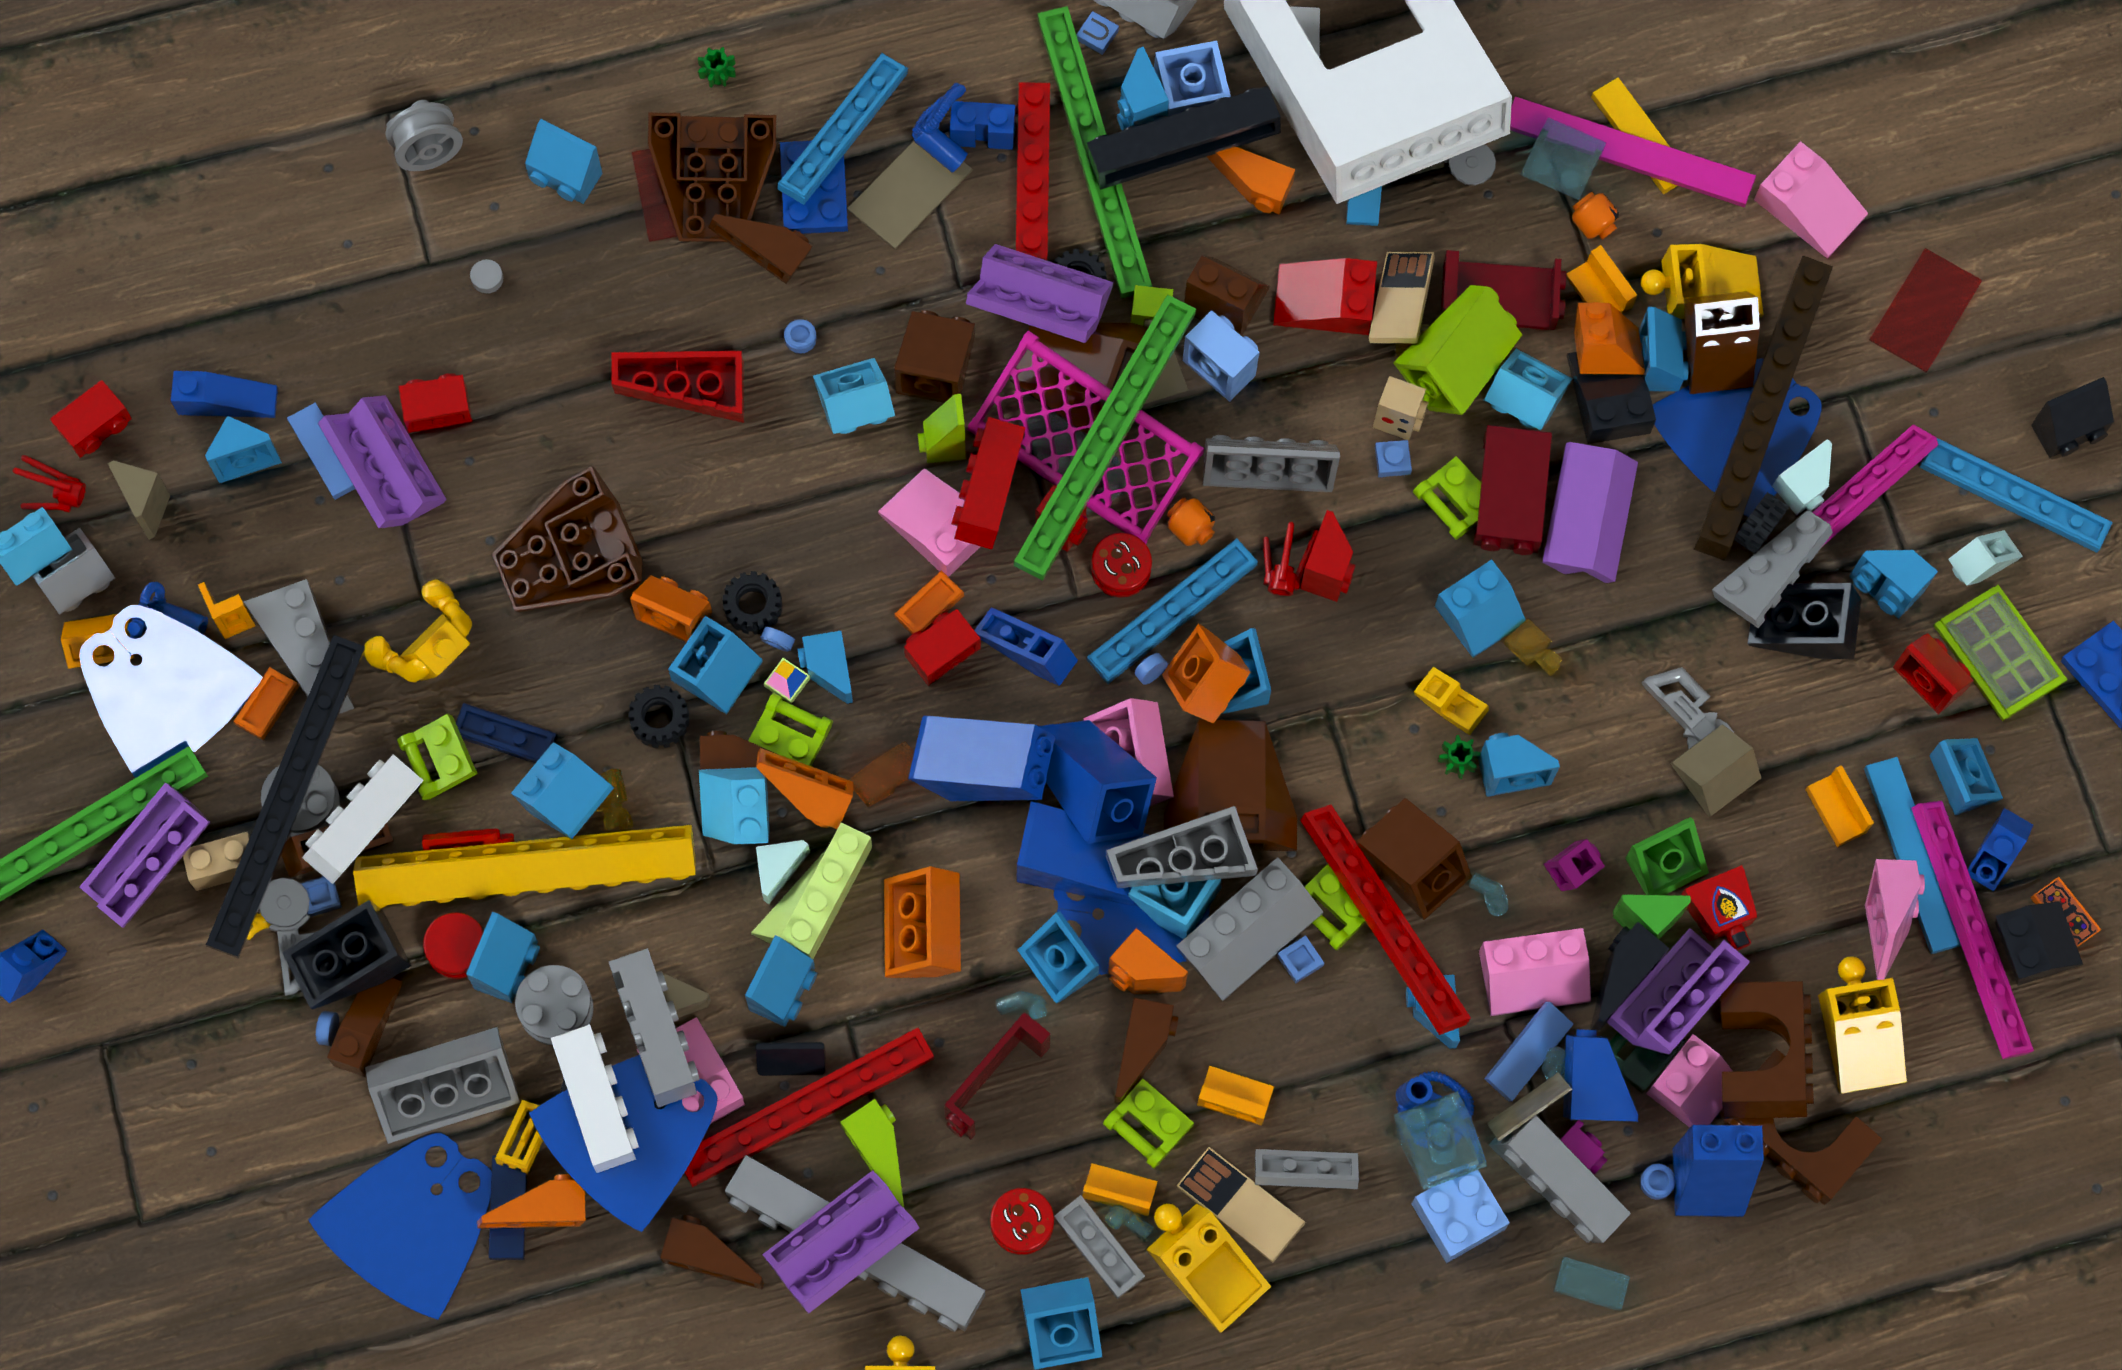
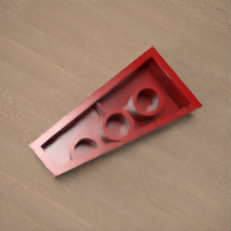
(684, 379)
(989, 482)

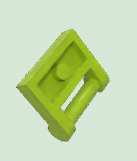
(1460, 488)
(788, 741)
(446, 751)
(1333, 896)
(1156, 1115)

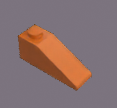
(1255, 177)
(812, 791)
(549, 1205)

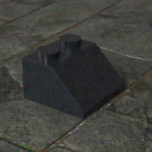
(2075, 419)
(2037, 941)

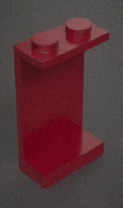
(1523, 291)
(1513, 489)
(1023, 1030)

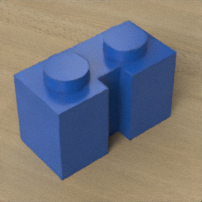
(983, 123)

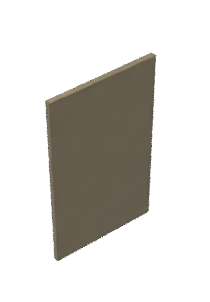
(906, 194)

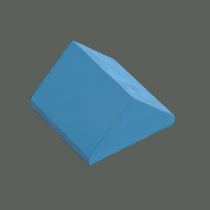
(240, 451)
(1257, 687)
(1965, 774)
(1059, 958)

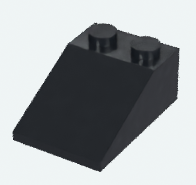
(1612, 404)
(1812, 621)
(347, 956)
(1632, 959)

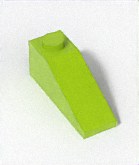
(944, 432)
(874, 1139)

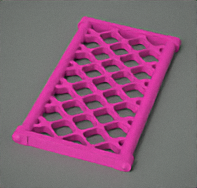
(1172, 439)

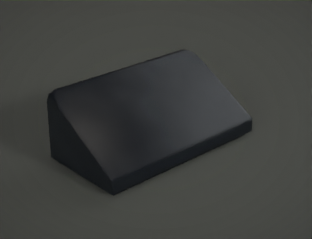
(791, 1058)

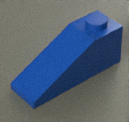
(222, 395)
(1027, 646)

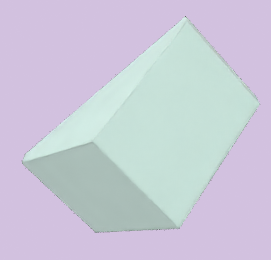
(778, 864)

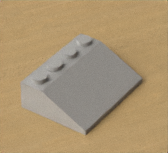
(1270, 464)

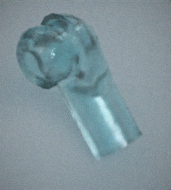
(1493, 893)
(1023, 1000)
(1554, 1062)
(1131, 1220)

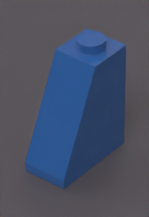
(1595, 1080)

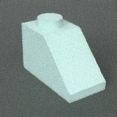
(1806, 480)
(1984, 557)

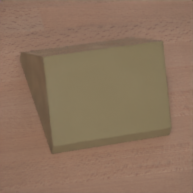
(143, 493)
(1718, 769)

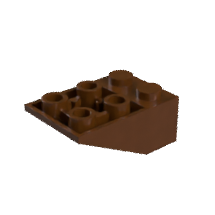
(1721, 341)

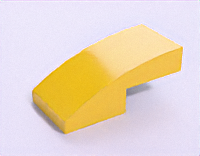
(1450, 701)

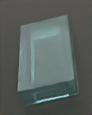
(1591, 1283)

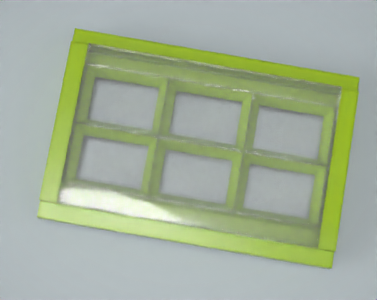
(2000, 652)

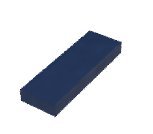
(503, 733)
(506, 1186)

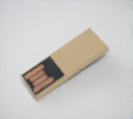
(1401, 297)
(1241, 1204)

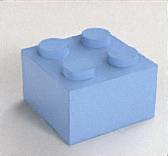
(1191, 76)
(1221, 355)
(1460, 1214)

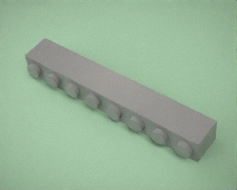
(898, 1272)

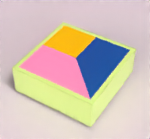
(787, 680)

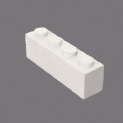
(362, 819)
(593, 1098)

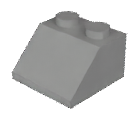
(74, 574)

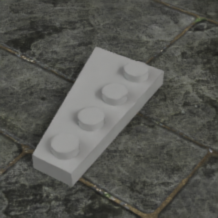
(1766, 574)

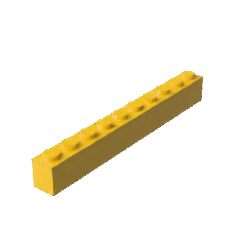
(525, 866)

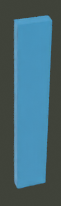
(842, 129)
(2017, 495)
(1172, 611)
(1895, 806)

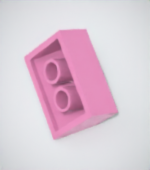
(1139, 731)
(1536, 970)

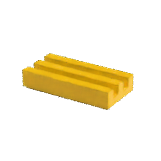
(514, 1161)

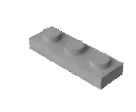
(1306, 1169)
(1099, 1247)

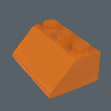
(922, 923)

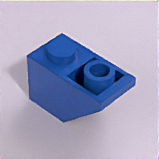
(1999, 849)
(27, 964)

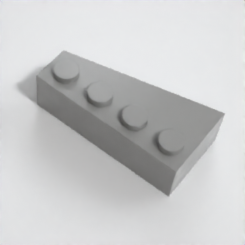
(295, 630)
(1189, 852)
(654, 1028)
(1562, 1180)

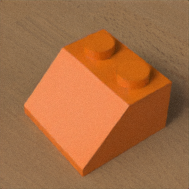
(1606, 341)
(669, 608)
(1205, 674)
(1145, 967)

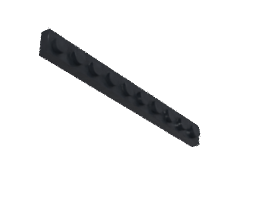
(285, 797)

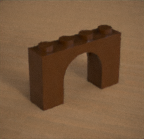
(1783, 1088)
(1821, 1171)

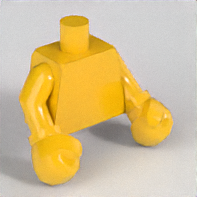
(434, 647)

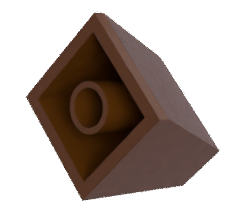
(1224, 291)
(934, 356)
(1415, 857)

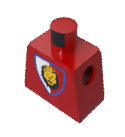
(1723, 907)

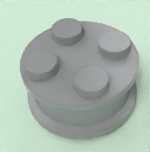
(423, 136)
(317, 805)
(553, 1002)

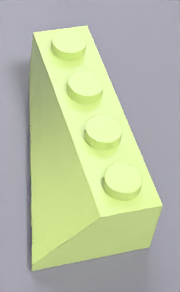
(817, 896)

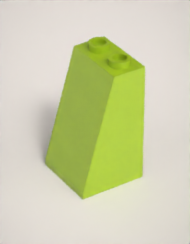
(1460, 350)

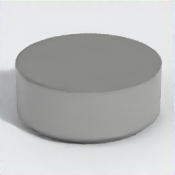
(486, 276)

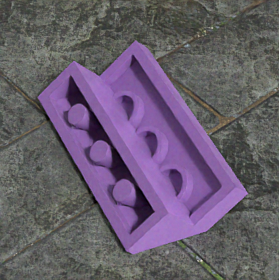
(1040, 293)
(382, 462)
(1590, 511)
(144, 854)
(1677, 993)
(840, 1241)

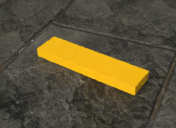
(1628, 117)

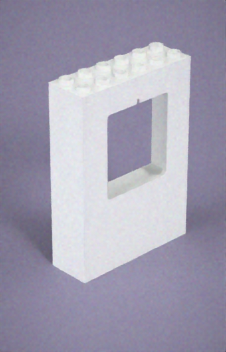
(1386, 108)

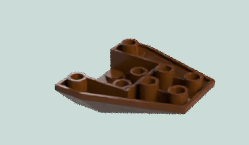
(710, 167)
(1101, 357)
(570, 548)
(1235, 767)

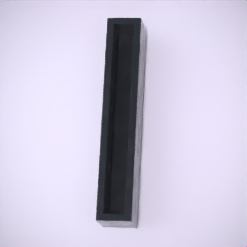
(1183, 137)

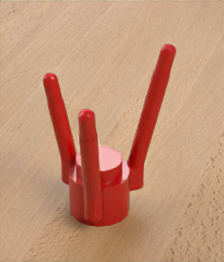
(67, 489)
(1282, 579)

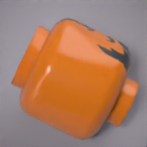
(1595, 216)
(1191, 522)

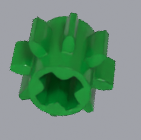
(716, 67)
(1452, 762)

